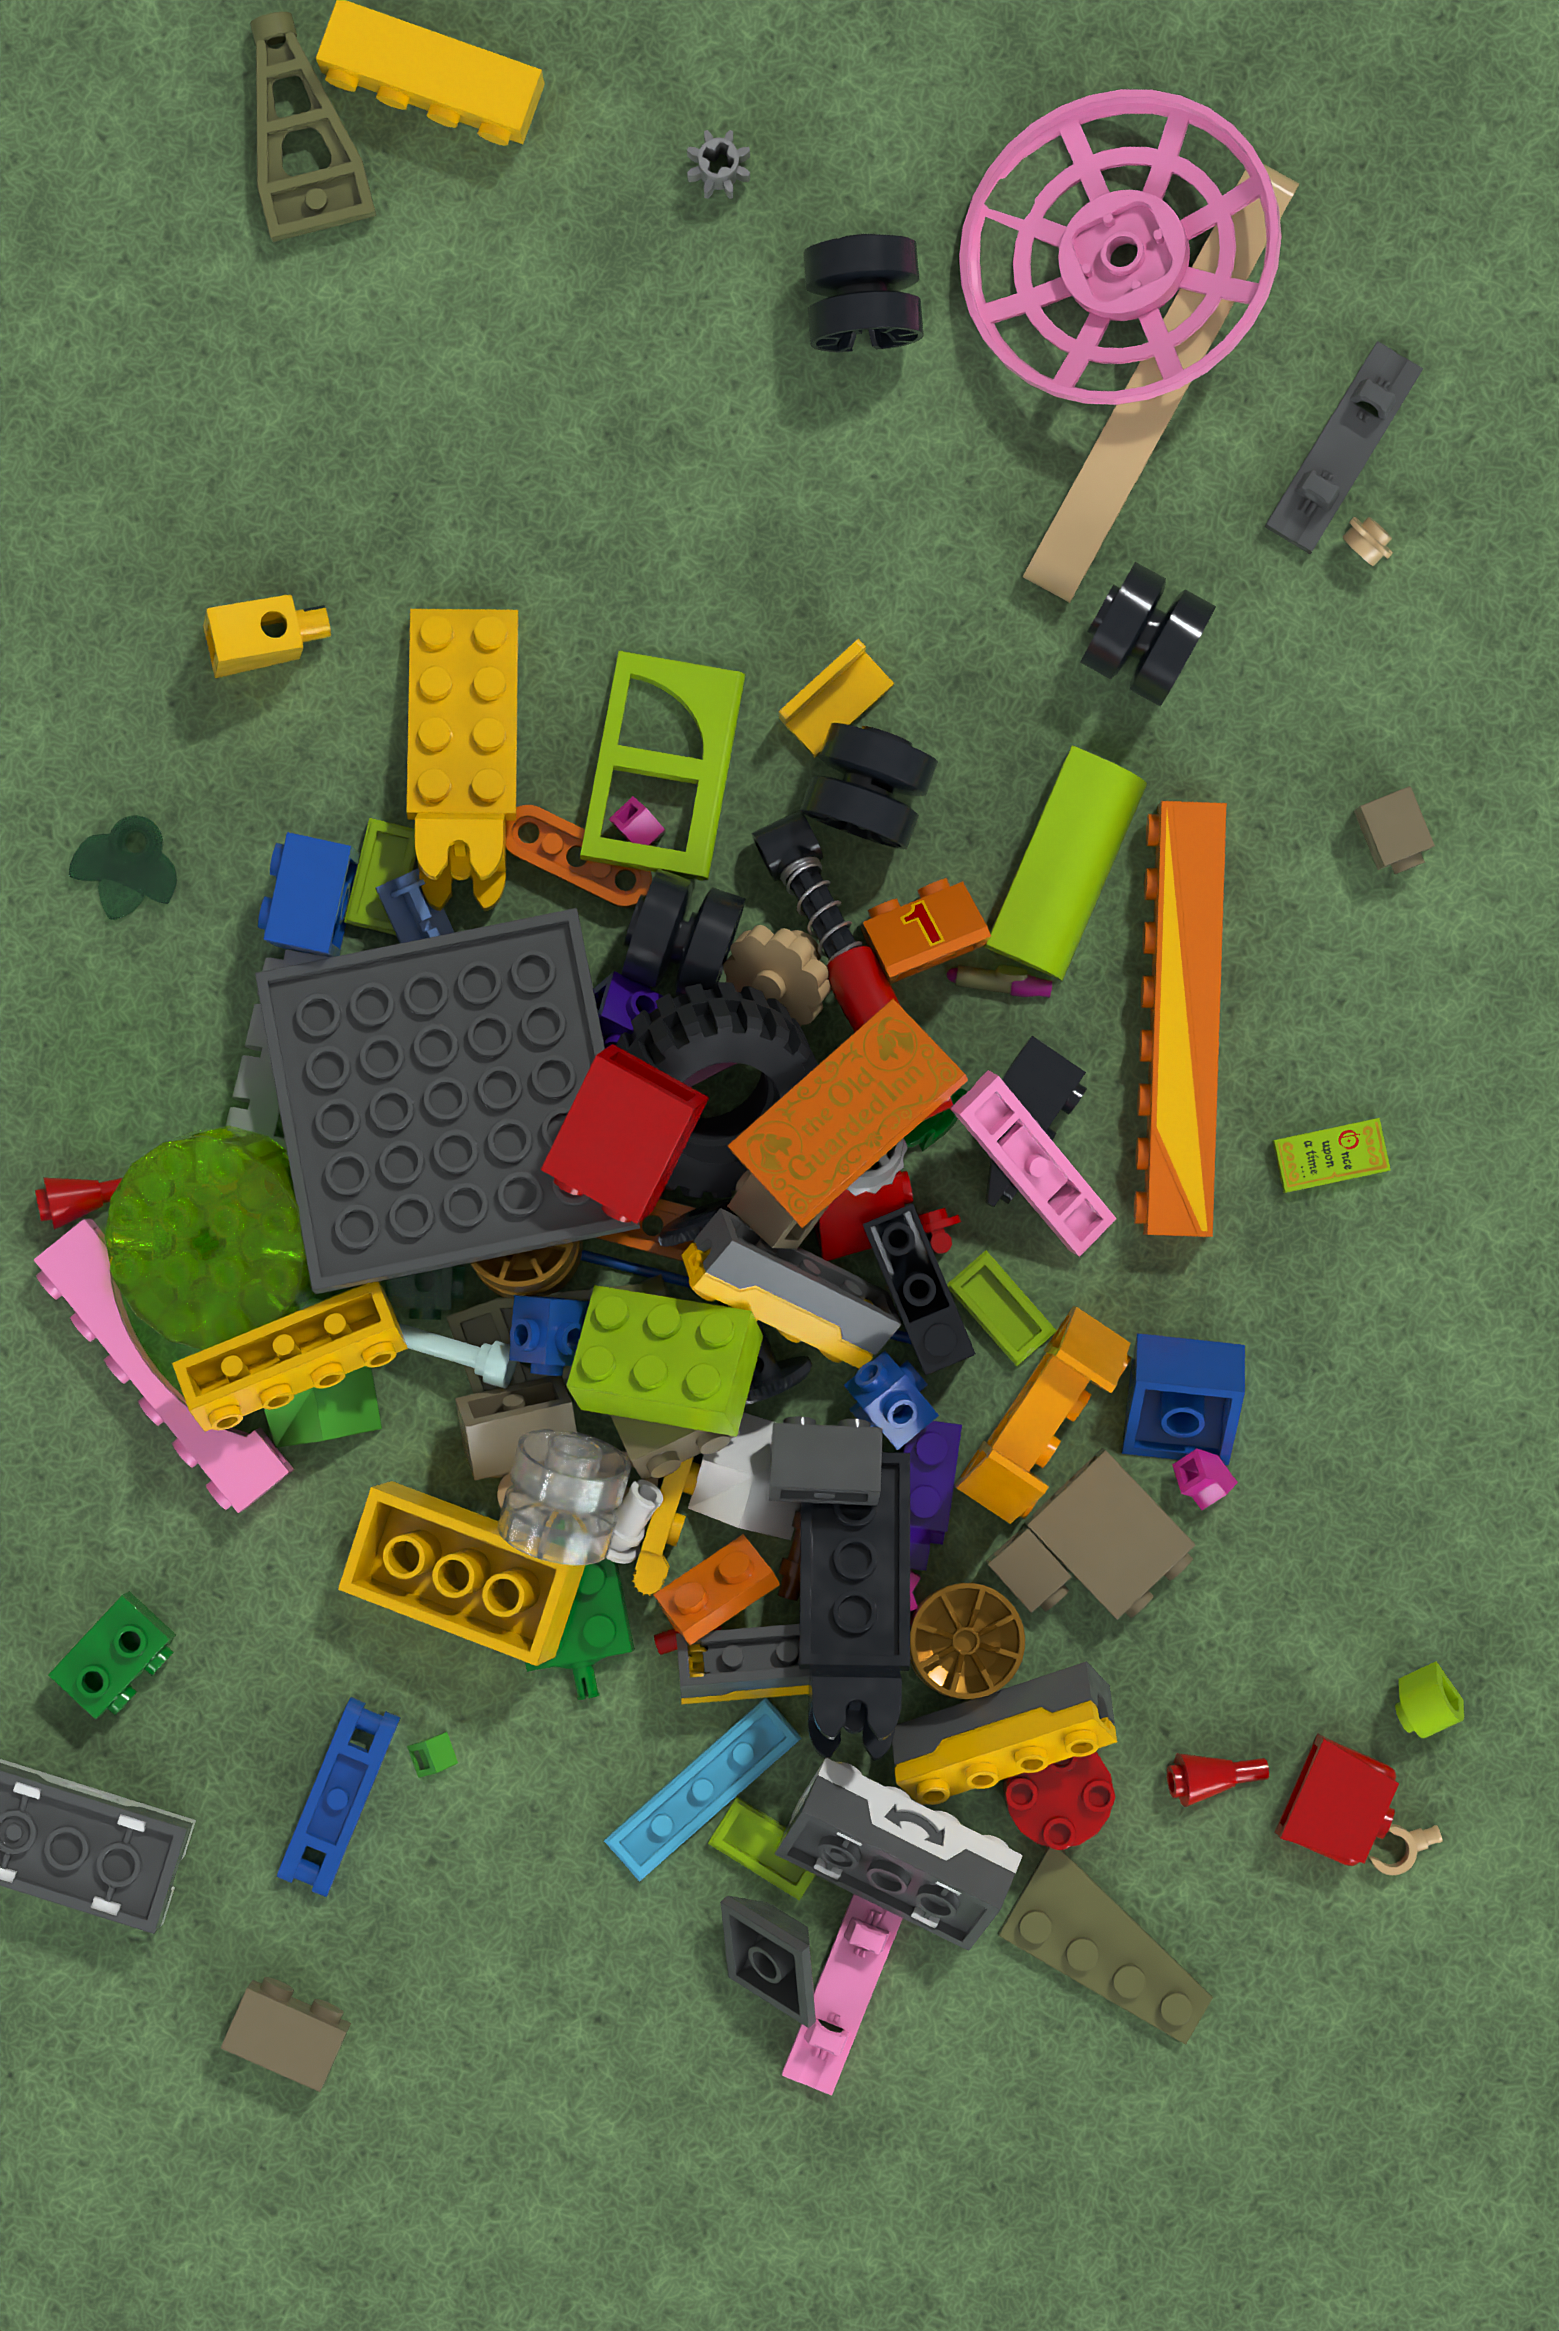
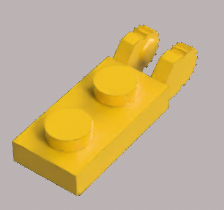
(664, 1528)

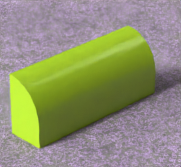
(1066, 863)

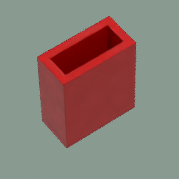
(623, 1135)

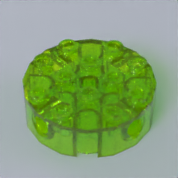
(209, 1237)

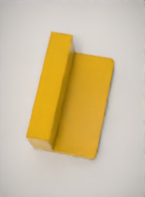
(835, 696)

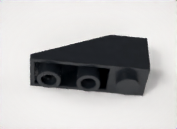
(1044, 1086)
(919, 1289)

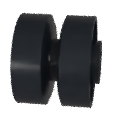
(863, 290)
(1135, 627)
(873, 768)
(663, 936)

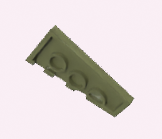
(1092, 1940)

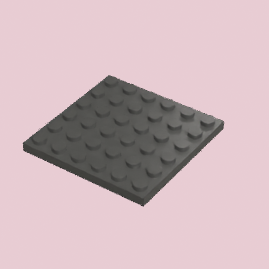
(430, 1095)

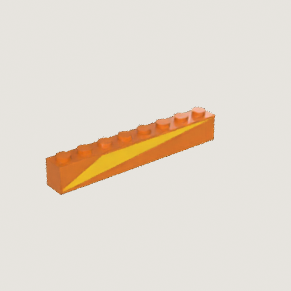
(1183, 1019)

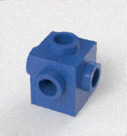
(546, 1332)
(891, 1399)

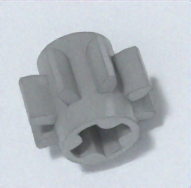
(726, 176)

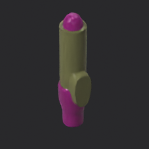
(1003, 980)

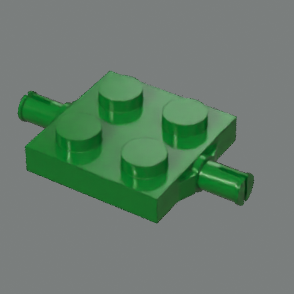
(595, 1627)

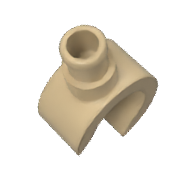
(1415, 1841)

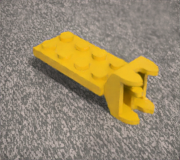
(462, 748)

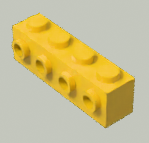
(429, 72)
(290, 1357)

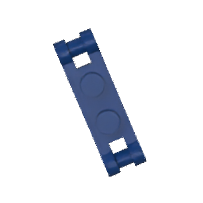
(338, 1797)

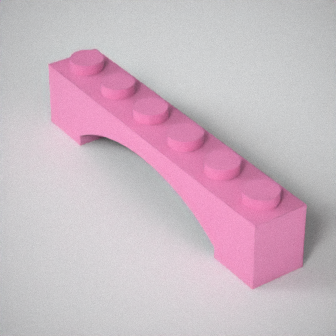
(236, 1461)

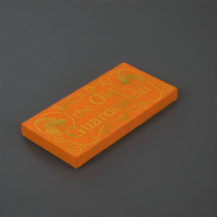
(847, 1113)

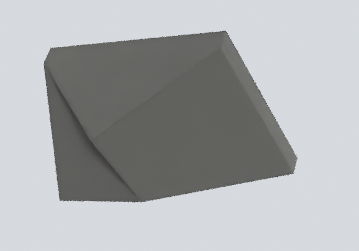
(769, 1956)

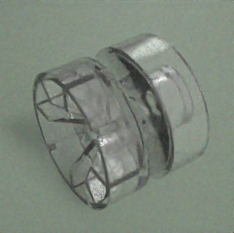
(563, 1497)

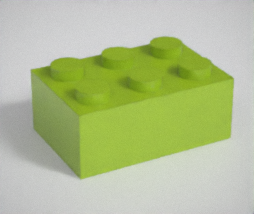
(665, 1360)

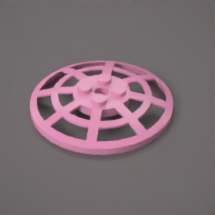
(1118, 220)

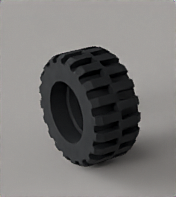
(712, 1030)

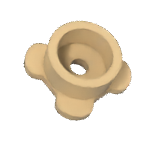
(1368, 540)

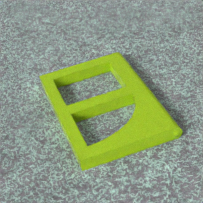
(714, 703)

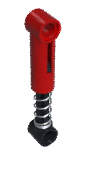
(853, 969)

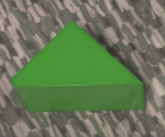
(435, 1753)

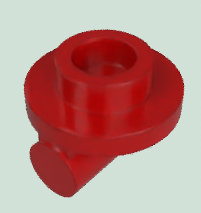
(934, 1224)

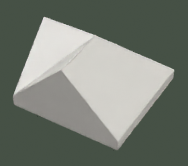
(736, 1483)

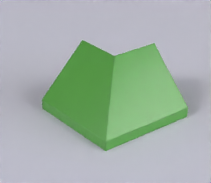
(328, 1412)

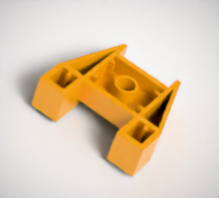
(1001, 1467)

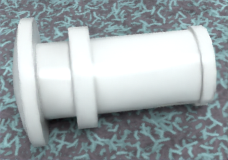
(632, 1517)

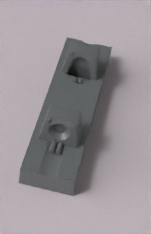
(1343, 448)

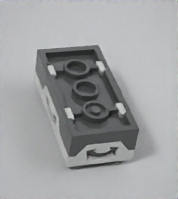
(88, 1847)
(899, 1853)

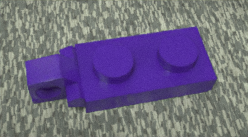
(931, 1486)

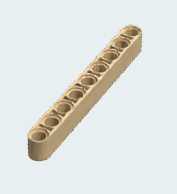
(1138, 425)

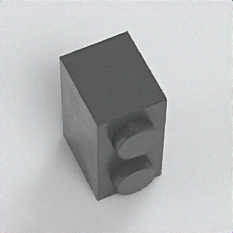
(825, 1462)

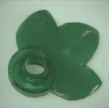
(126, 875)

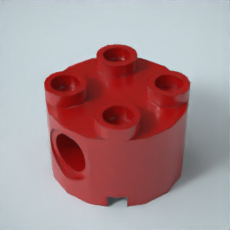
(1062, 1802)

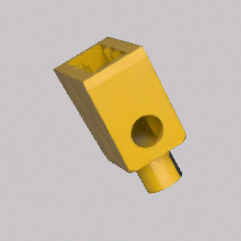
(239, 643)

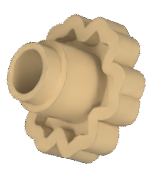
(781, 967)

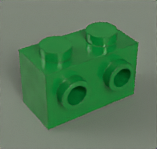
(113, 1655)

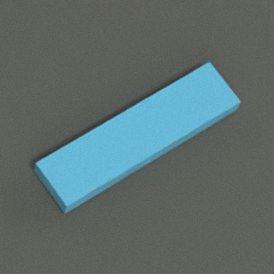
(702, 1788)

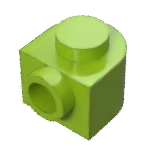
(1428, 1701)

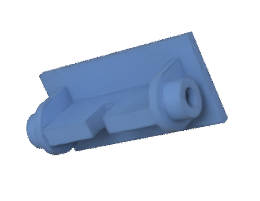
(409, 911)

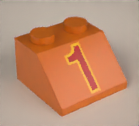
(924, 931)

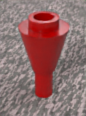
(70, 1199)
(1202, 1777)

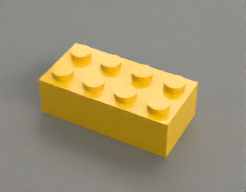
(458, 1574)

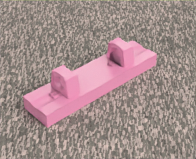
(1033, 1163)
(842, 1994)

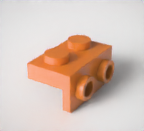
(716, 1589)

